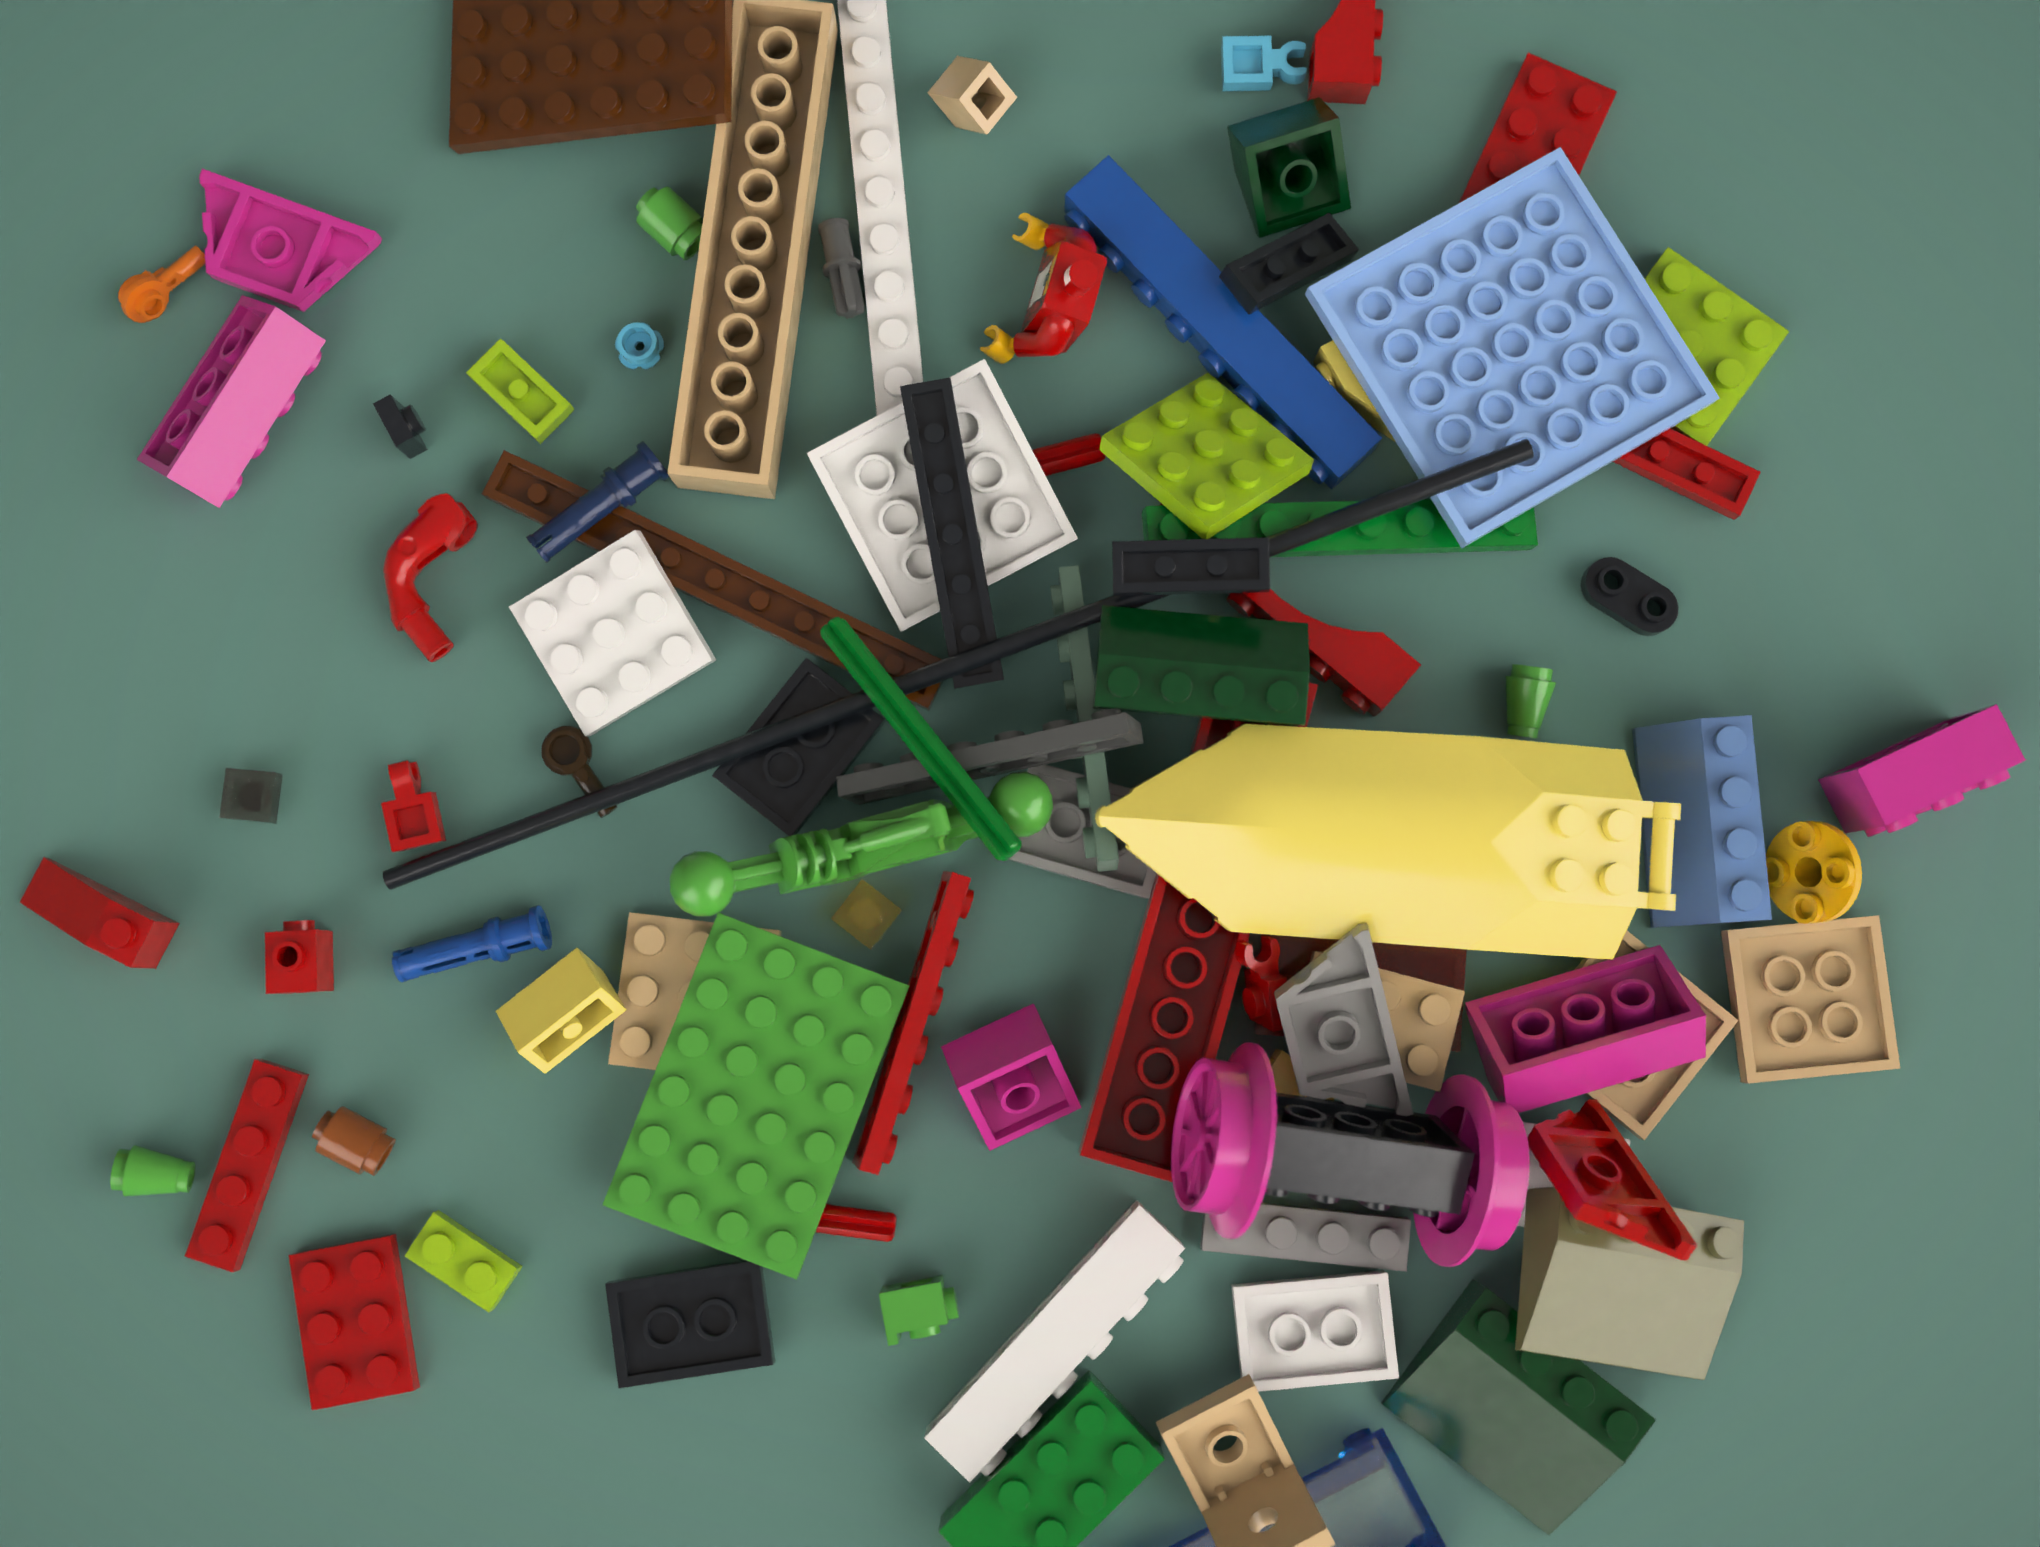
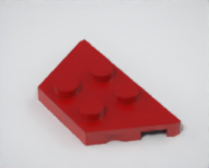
(1606, 1181)

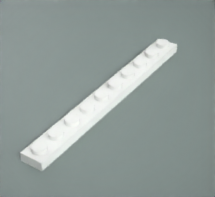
(880, 199)

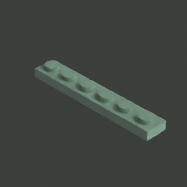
(1078, 695)

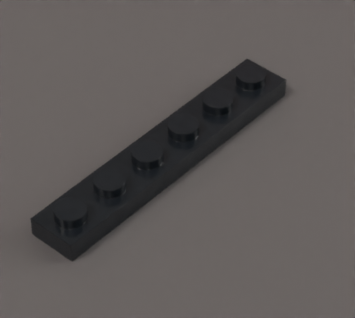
(950, 523)

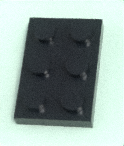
(799, 773)
(689, 1323)

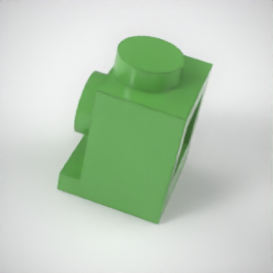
(917, 1308)

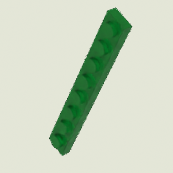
(1402, 531)

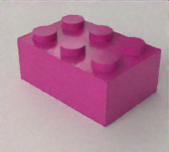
(1923, 772)

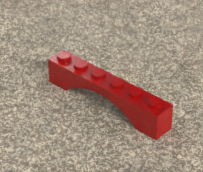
(1343, 54)
(1359, 662)

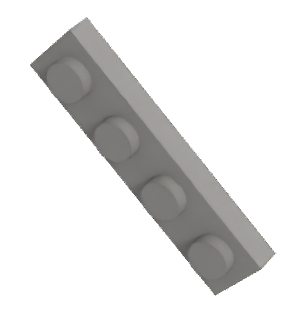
(1318, 1237)

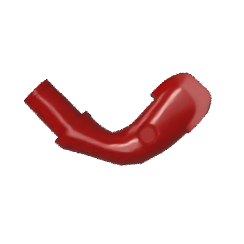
(437, 528)

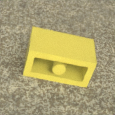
(560, 1010)

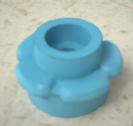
(639, 333)

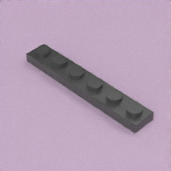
(1008, 753)

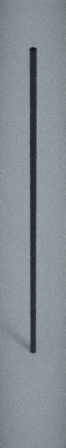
(928, 675)

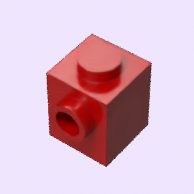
(299, 959)

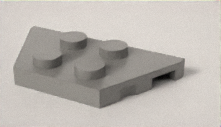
(1343, 1028)

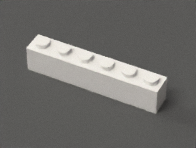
(1053, 1342)

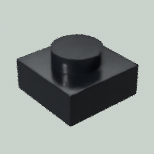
(402, 425)

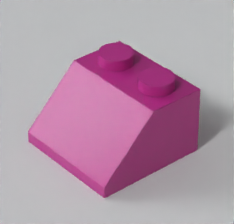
(1010, 1077)

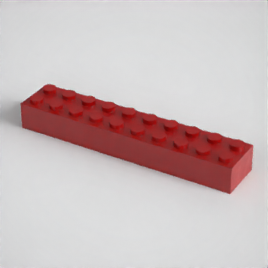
(1166, 1017)

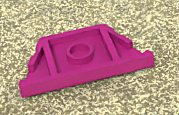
(276, 243)

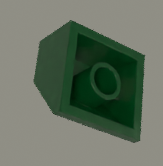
(1290, 166)

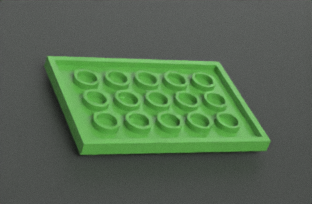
(756, 1096)

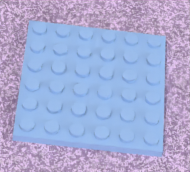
(1511, 329)

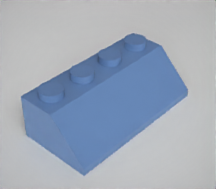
(1720, 835)

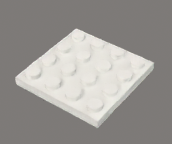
(878, 497)

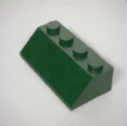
(1202, 666)

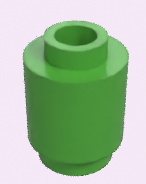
(670, 221)

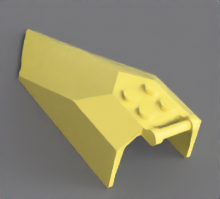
(1405, 834)

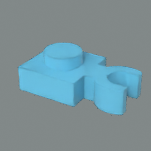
(1252, 63)

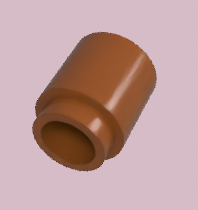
(353, 1141)

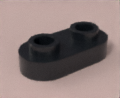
(1630, 599)

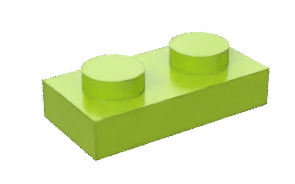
(520, 391)
(463, 1261)

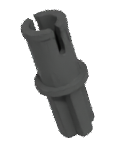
(841, 267)

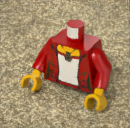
(1061, 294)

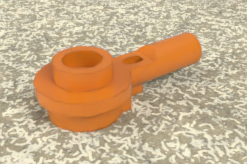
(147, 294)

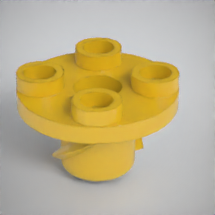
(1813, 871)

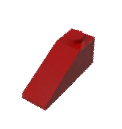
(99, 916)

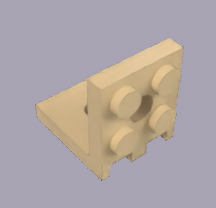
(1250, 1481)

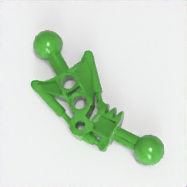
(706, 882)

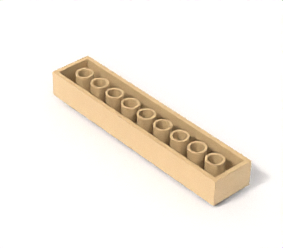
(754, 250)

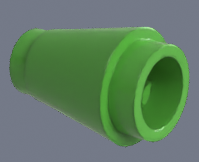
(1527, 699)
(150, 1172)

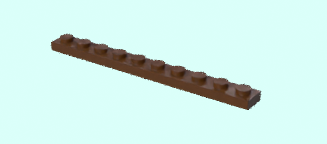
(706, 573)

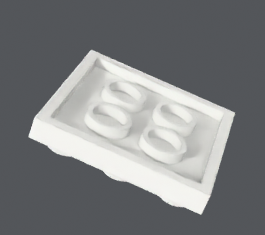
(612, 633)

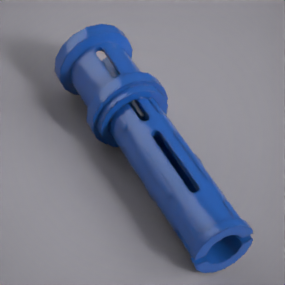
(495, 940)

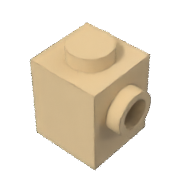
(972, 94)

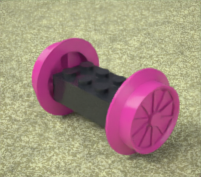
(1452, 1167)

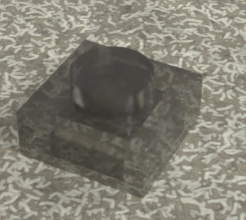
(251, 795)

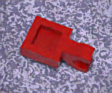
(413, 817)
(1261, 981)

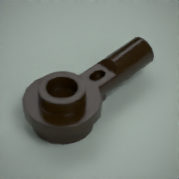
(569, 753)

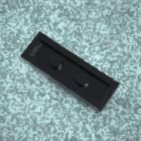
(1288, 263)
(1191, 566)

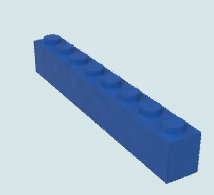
(1200, 308)

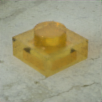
(866, 914)

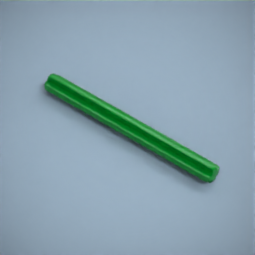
(921, 739)

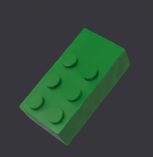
(1057, 1476)

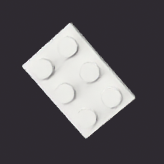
(1315, 1330)

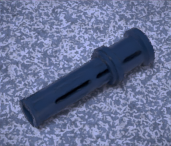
(617, 488)

